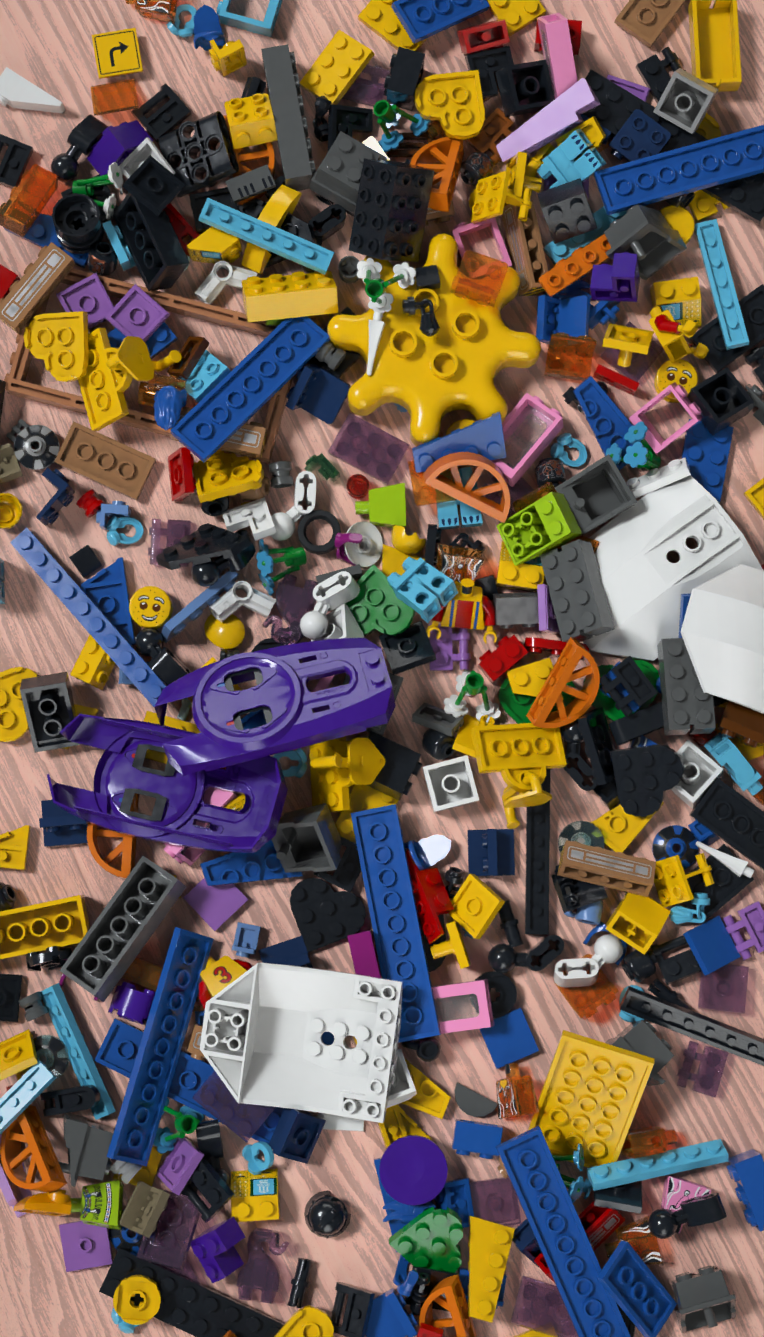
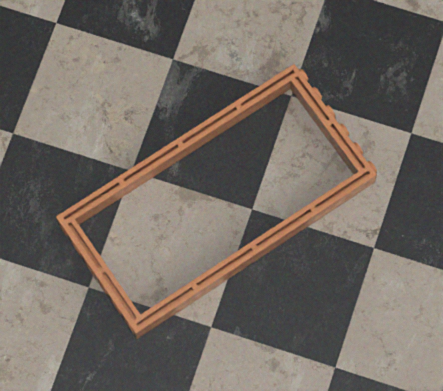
(22, 358)

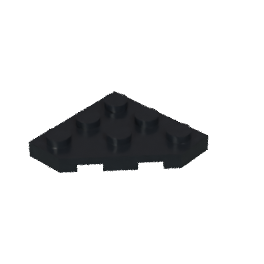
(291, 224)
(201, 546)

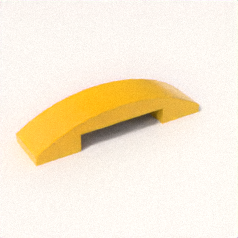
(273, 213)

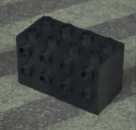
(391, 210)

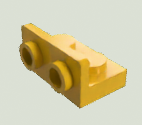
(228, 58)

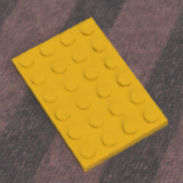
(590, 1098)

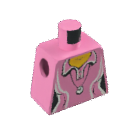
(678, 1190)

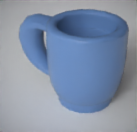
(588, 914)

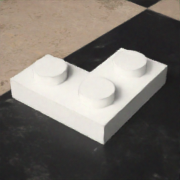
(251, 514)

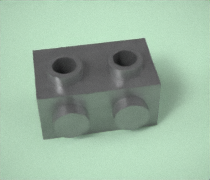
(516, 609)

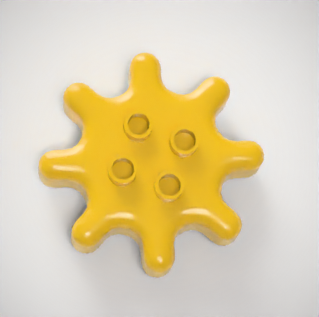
(441, 370)

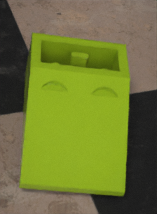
(539, 528)

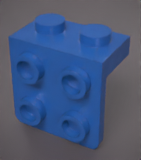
(562, 316)
(390, 1317)

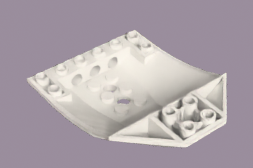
(639, 579)
(727, 635)
(269, 1044)

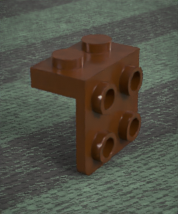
(742, 723)

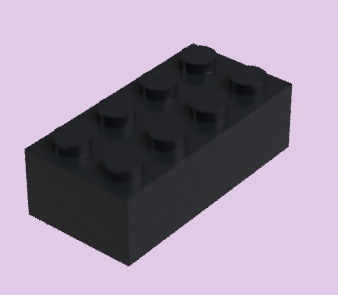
(151, 243)

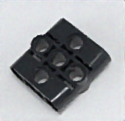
(181, 146)

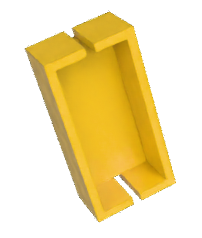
(715, 43)
(289, 296)

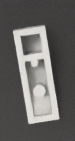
(25, 95)

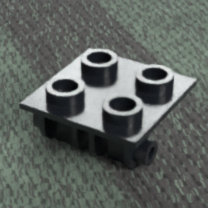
(576, 893)
(426, 1282)

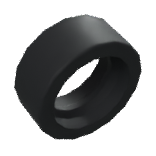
(305, 521)

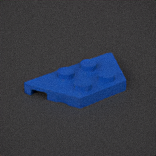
(110, 594)

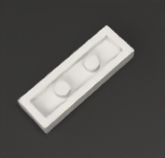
(659, 477)

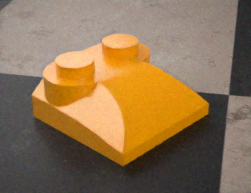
(49, 1203)

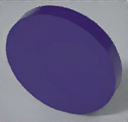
(413, 1170)

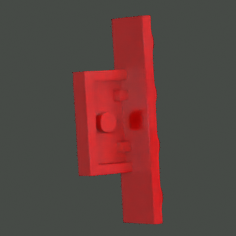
(430, 898)

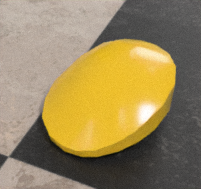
(225, 634)

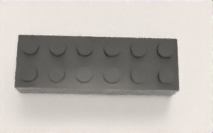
(287, 112)
(123, 928)

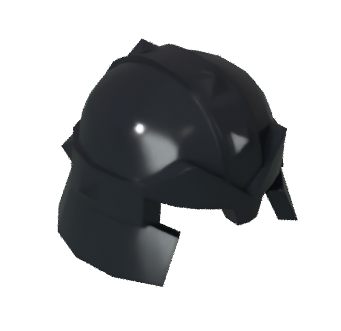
(326, 1215)

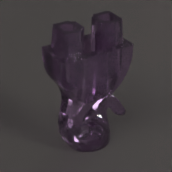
(291, 604)
(261, 1270)

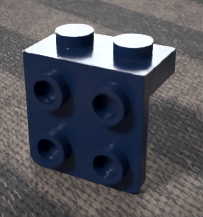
(639, 138)
(318, 393)
(62, 497)

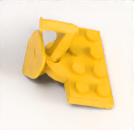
(111, 373)
(522, 756)
(339, 765)

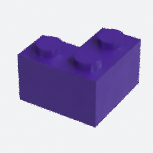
(116, 145)
(618, 280)
(217, 1250)

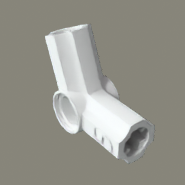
(214, 285)
(230, 602)

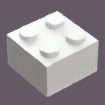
(450, 783)

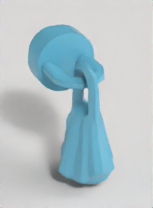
(683, 915)

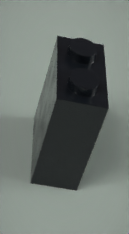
(398, 769)

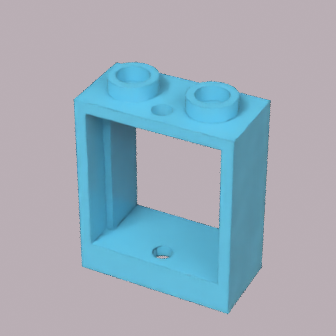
(264, 28)

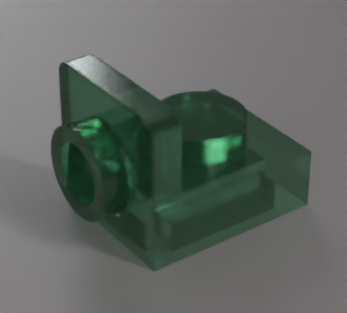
(326, 469)

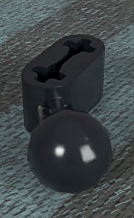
(81, 140)
(327, 224)
(208, 573)
(163, 662)
(574, 739)
(504, 957)
(211, 1146)
(694, 1211)

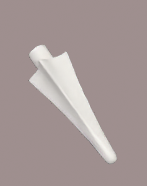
(376, 329)
(735, 864)

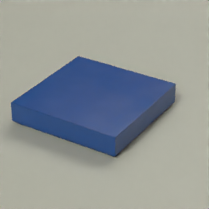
(711, 945)
(509, 1038)

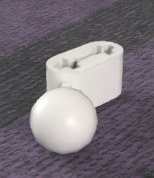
(285, 522)
(329, 596)
(607, 950)

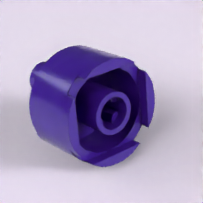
(131, 1003)

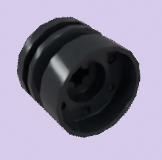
(77, 223)

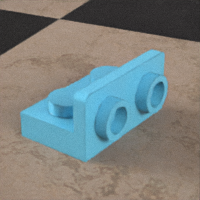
(119, 245)

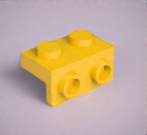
(93, 665)

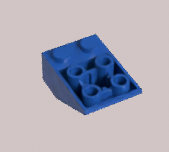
(748, 1173)

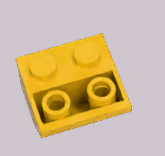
(638, 921)

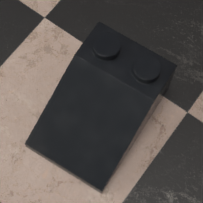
(48, 709)

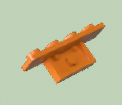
(576, 266)

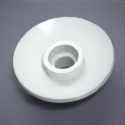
(370, 547)

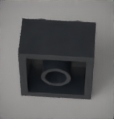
(404, 77)
(525, 87)
(567, 210)
(721, 400)

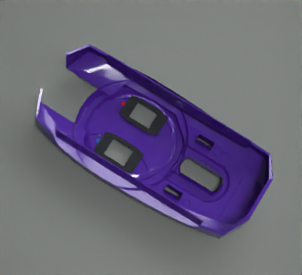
(283, 696)
(177, 796)

